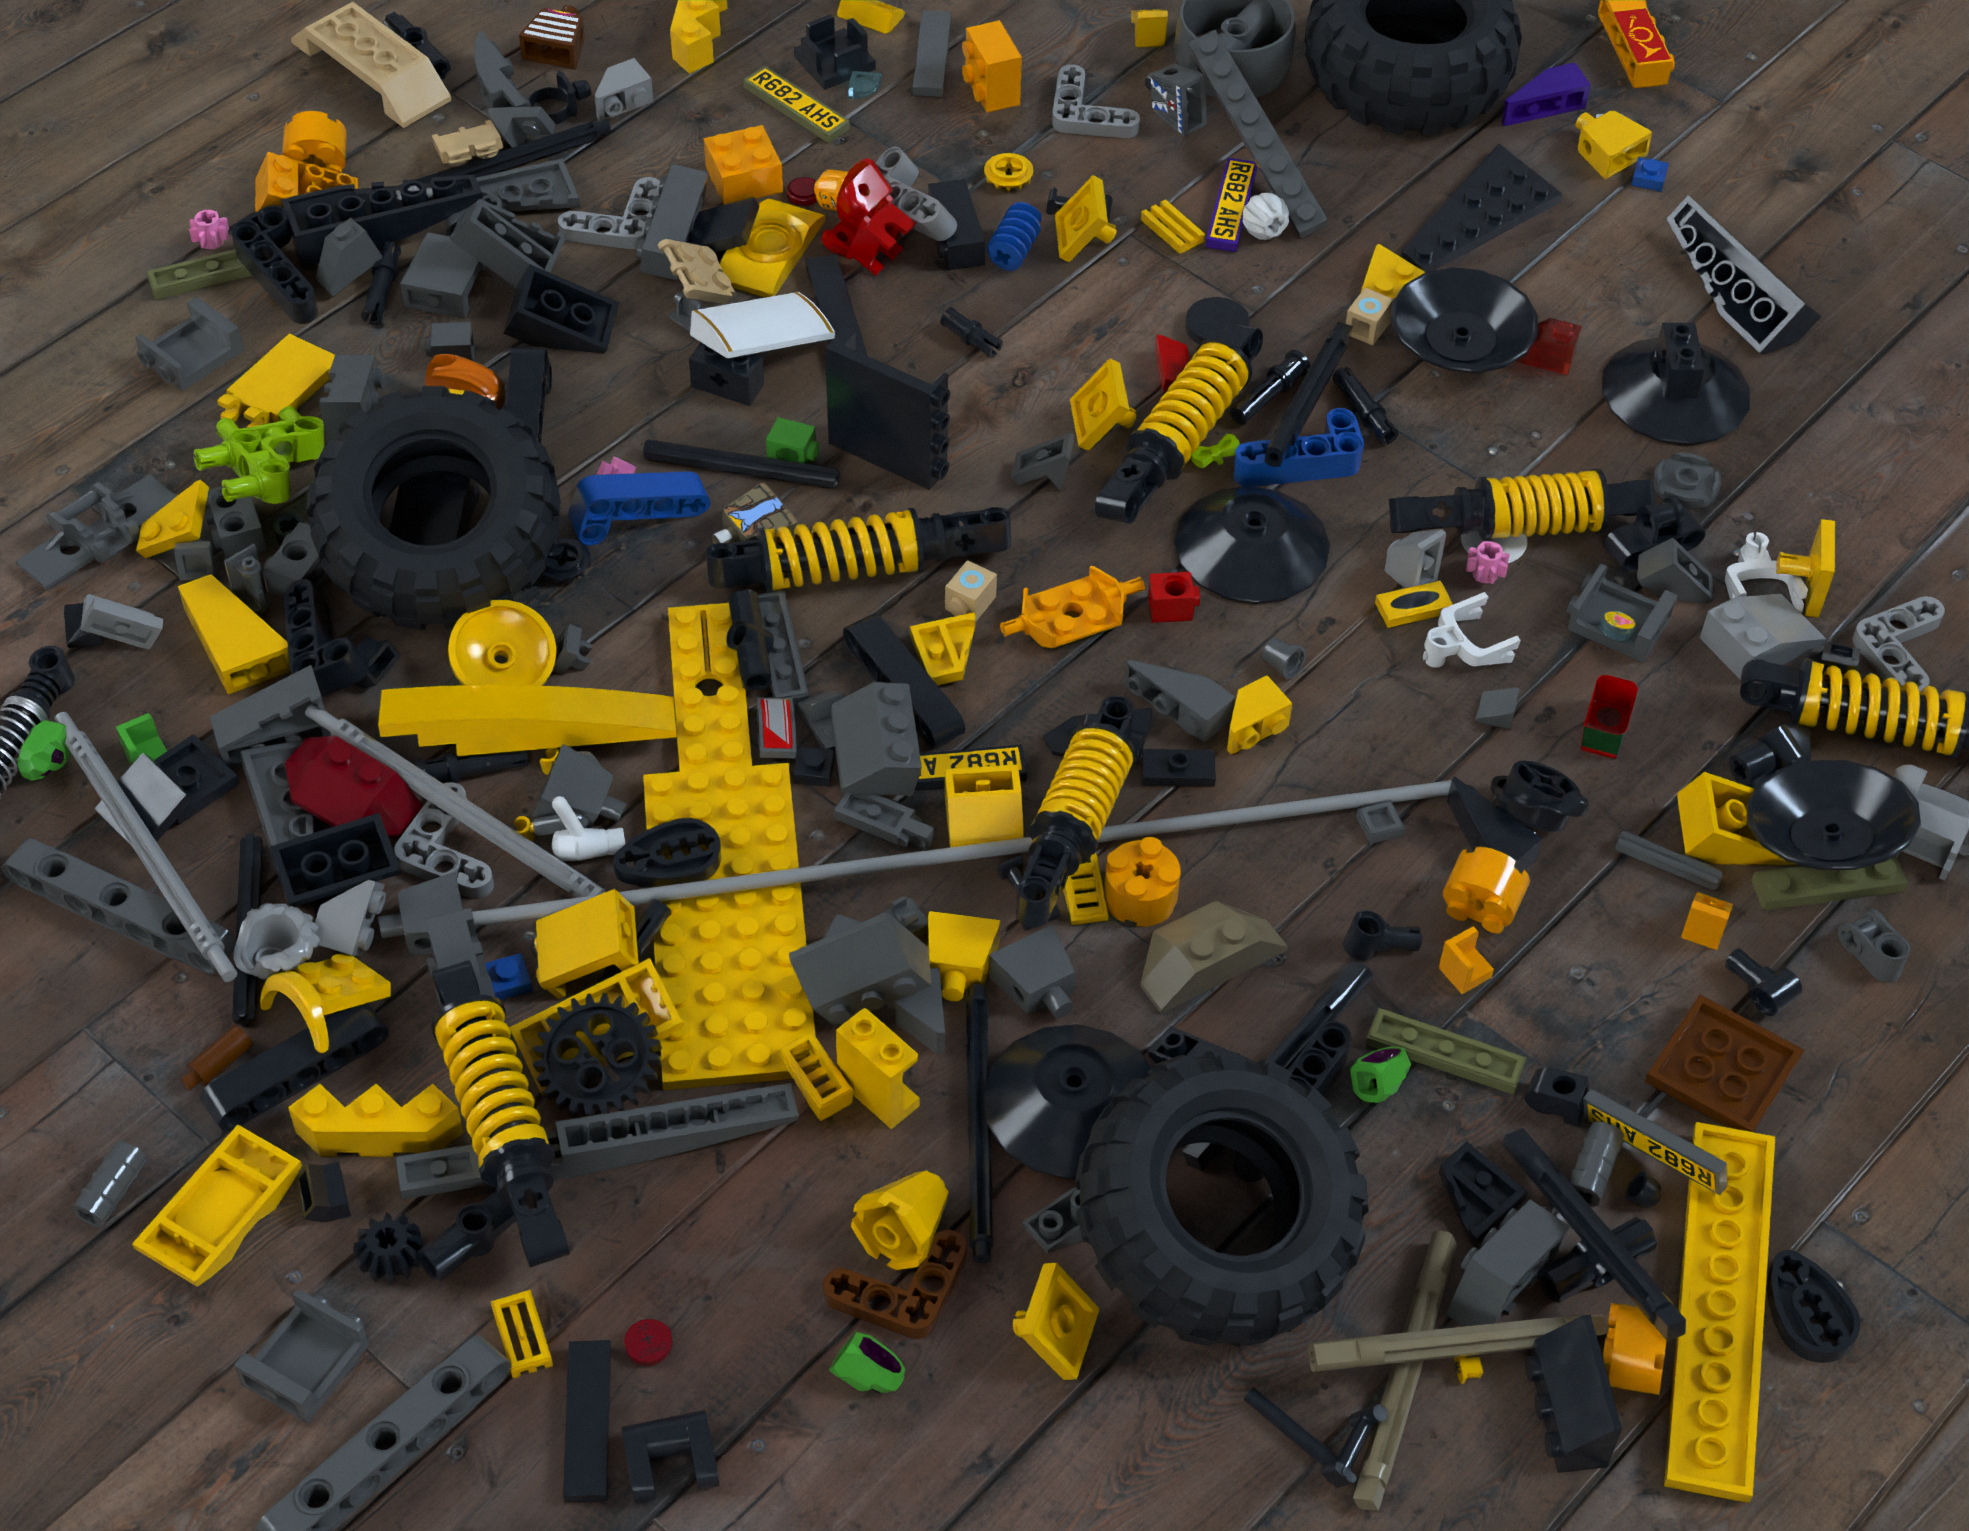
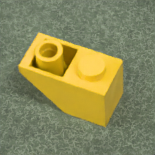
(1258, 713)

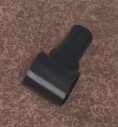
(1372, 934)
(1768, 988)

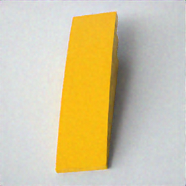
(523, 716)

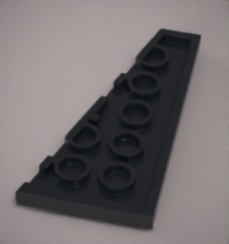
(1487, 204)

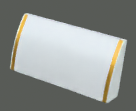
(760, 325)

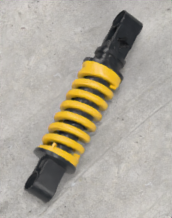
(1180, 421)
(899, 540)
(1877, 705)
(498, 1108)

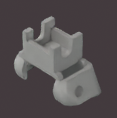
(1943, 821)

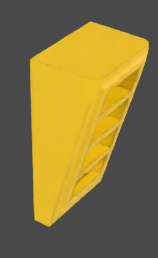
(1094, 882)
(843, 1092)

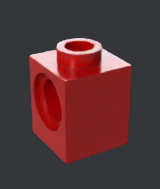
(1172, 597)

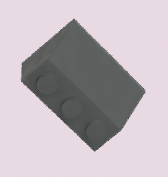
(876, 740)
(862, 968)

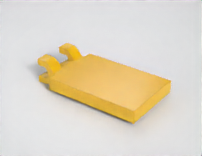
(278, 380)

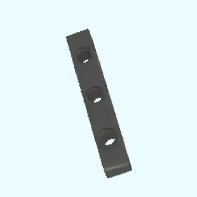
(108, 902)
(410, 1422)

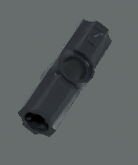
(418, 38)
(750, 640)
(459, 1241)
(1582, 1267)

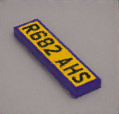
(1228, 211)

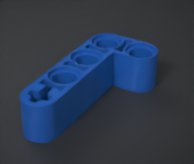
(1311, 457)
(633, 497)

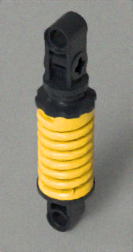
(1525, 505)
(1076, 807)

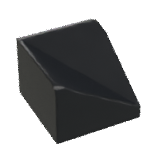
(74, 635)

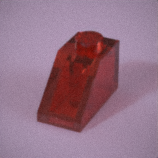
(1554, 346)

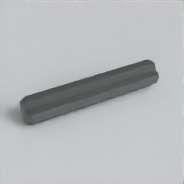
(1669, 860)

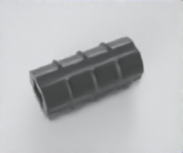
(1596, 1161)
(109, 1184)

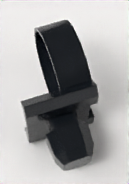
(566, 92)

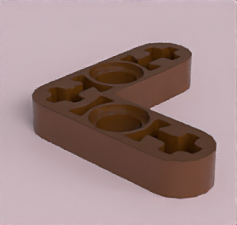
(903, 1302)

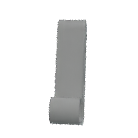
(923, 209)

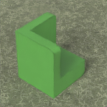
(140, 737)

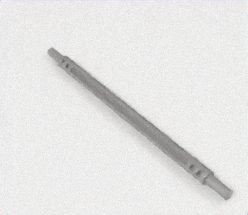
(460, 807)
(147, 848)

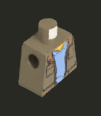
(749, 512)

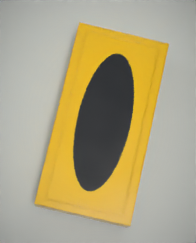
(1412, 603)

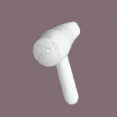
(582, 843)

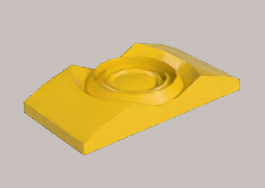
(773, 248)
(635, 984)
(219, 1206)

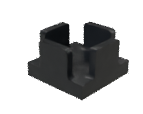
(834, 54)

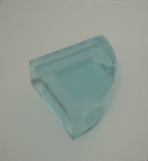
(863, 84)

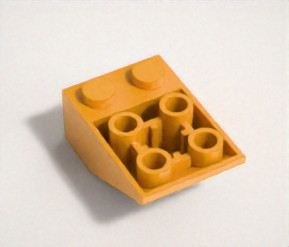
(286, 177)

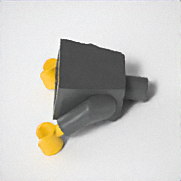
(583, 785)

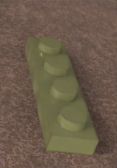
(1811, 886)

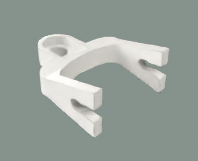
(1756, 563)
(1450, 640)

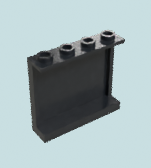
(886, 414)

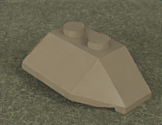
(1205, 952)

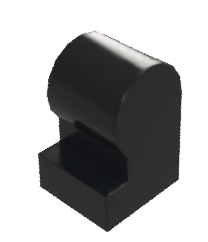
(1558, 1093)

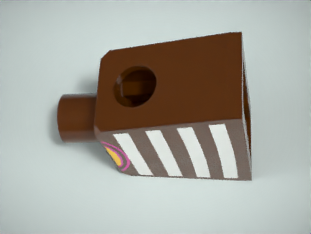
(554, 37)

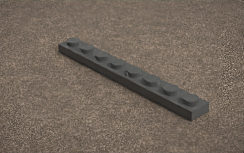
(1257, 133)

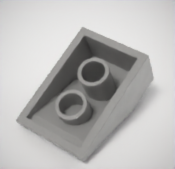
(1758, 629)

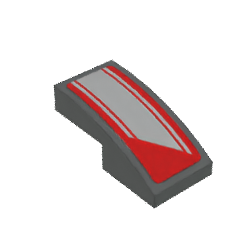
(776, 727)

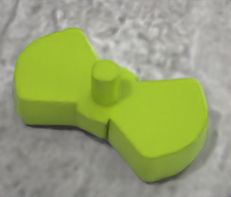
(1205, 455)

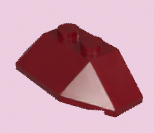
(347, 785)

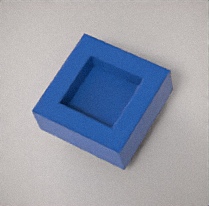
(1650, 174)
(509, 976)

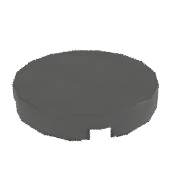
(1687, 479)

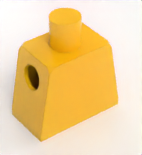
(1611, 142)
(961, 950)

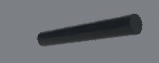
(1290, 1427)

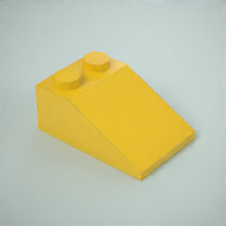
(1716, 823)

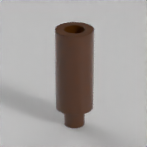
(216, 1058)

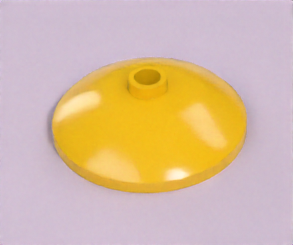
(503, 630)

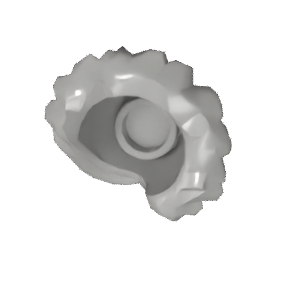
(274, 940)

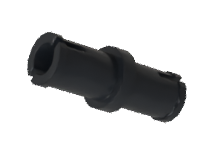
(971, 332)

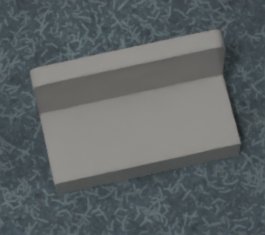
(120, 622)

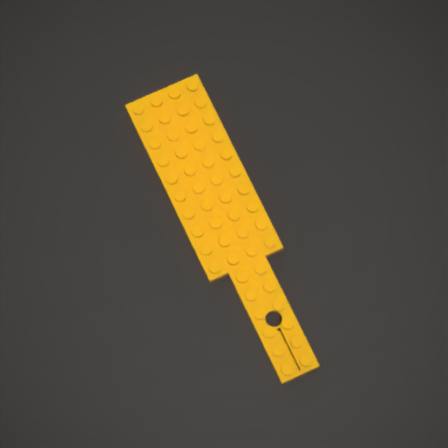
(730, 950)

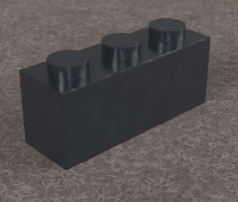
(967, 243)

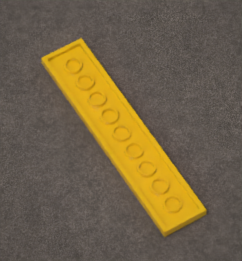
(1724, 1308)

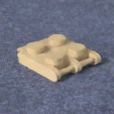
(462, 145)
(698, 271)

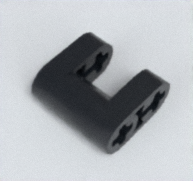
(668, 1438)

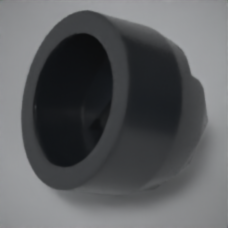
(1644, 1190)

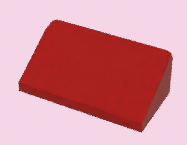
(1170, 358)

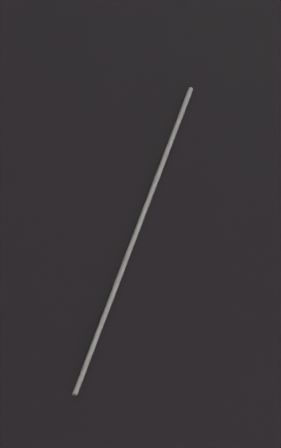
(970, 852)

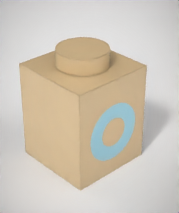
(1369, 315)
(970, 590)

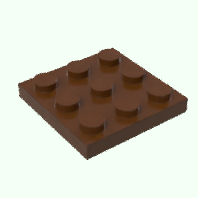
(1724, 1065)

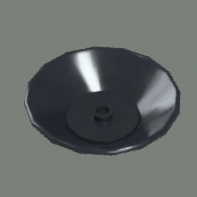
(1464, 320)
(1636, 396)
(1252, 544)
(1833, 815)
(1035, 1109)

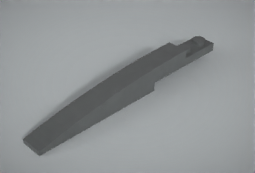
(615, 1139)

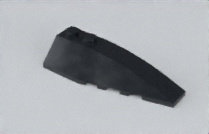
(381, 211)
(1741, 285)

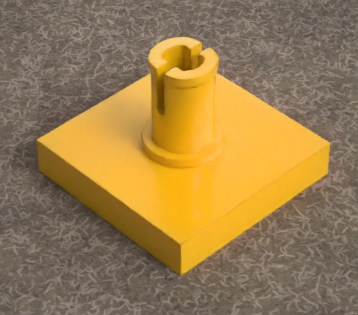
(1083, 219)
(1101, 405)
(1817, 567)
(1058, 1321)

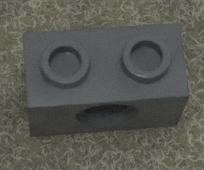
(294, 561)

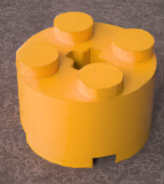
(316, 140)
(1142, 882)
(1485, 888)
(1633, 1351)

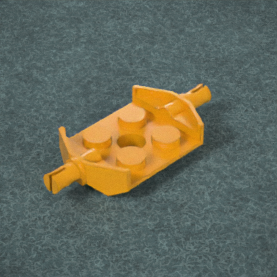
(1095, 597)

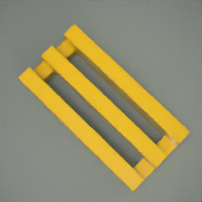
(1177, 225)
(529, 1362)

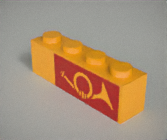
(1637, 42)

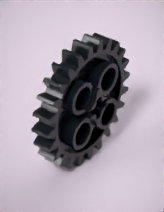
(625, 1034)

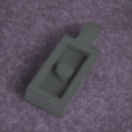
(884, 819)

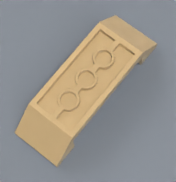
(380, 59)

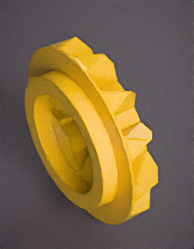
(996, 169)

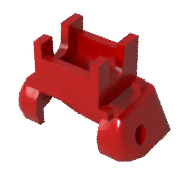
(867, 218)

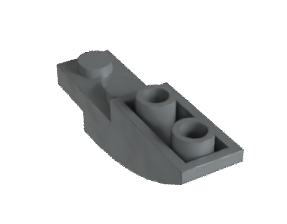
(495, 76)

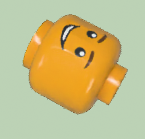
(828, 187)

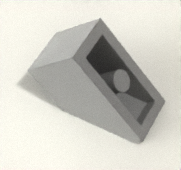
(1416, 558)

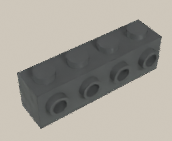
(672, 218)

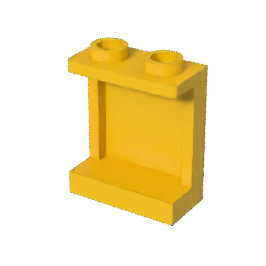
(585, 940)
(873, 1065)

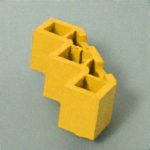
(693, 30)
(375, 1123)

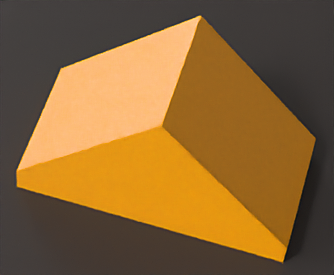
(1706, 920)

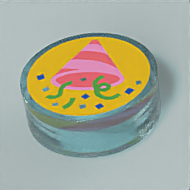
(1617, 625)

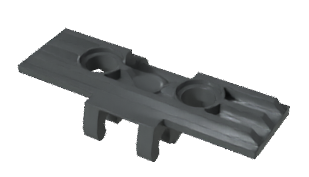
(101, 538)

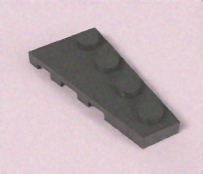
(532, 187)
(271, 794)

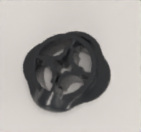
(1539, 796)

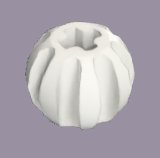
(1265, 216)

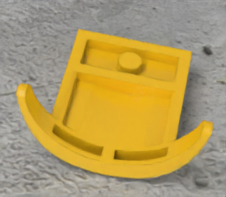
(326, 989)

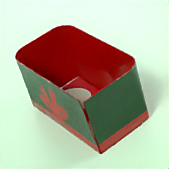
(1612, 693)

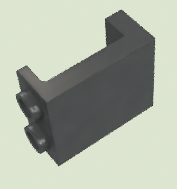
(440, 277)
(192, 347)
(1602, 596)
(305, 1356)

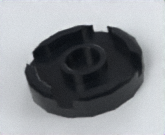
(1210, 315)

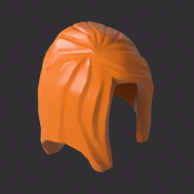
(467, 375)

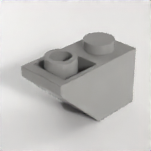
(623, 90)
(348, 918)

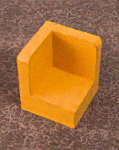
(1463, 963)

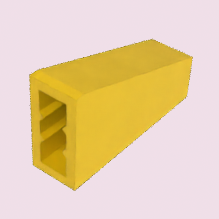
(233, 635)

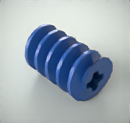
(1014, 236)

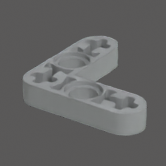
(1080, 114)
(621, 235)
(1889, 638)
(431, 850)

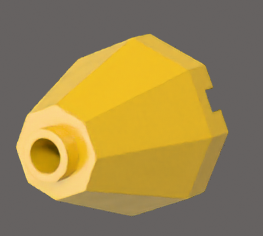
(901, 1219)

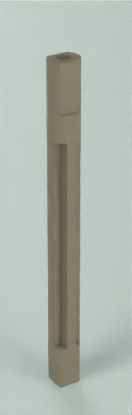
(1436, 1343)
(1404, 1376)

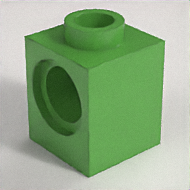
(792, 441)

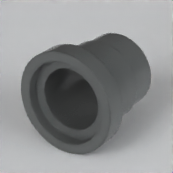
(1284, 657)

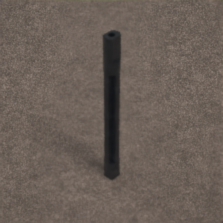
(1308, 394)
(1325, 1009)
(1595, 1234)

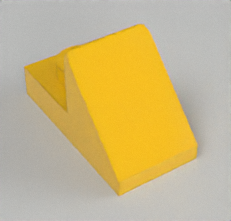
(1150, 27)

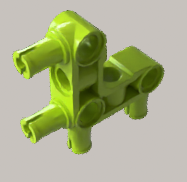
(263, 454)

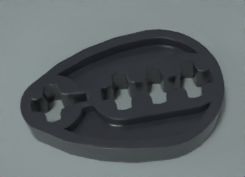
(670, 838)
(1794, 1321)

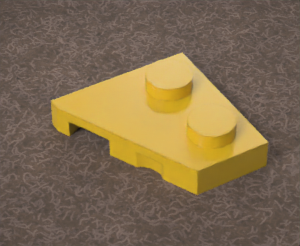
(1389, 272)
(174, 523)
(944, 646)

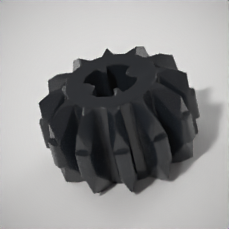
(388, 1247)

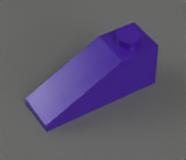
(1548, 94)

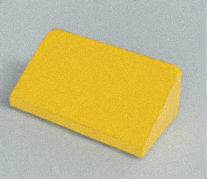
(871, 14)

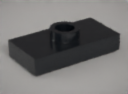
(1178, 767)

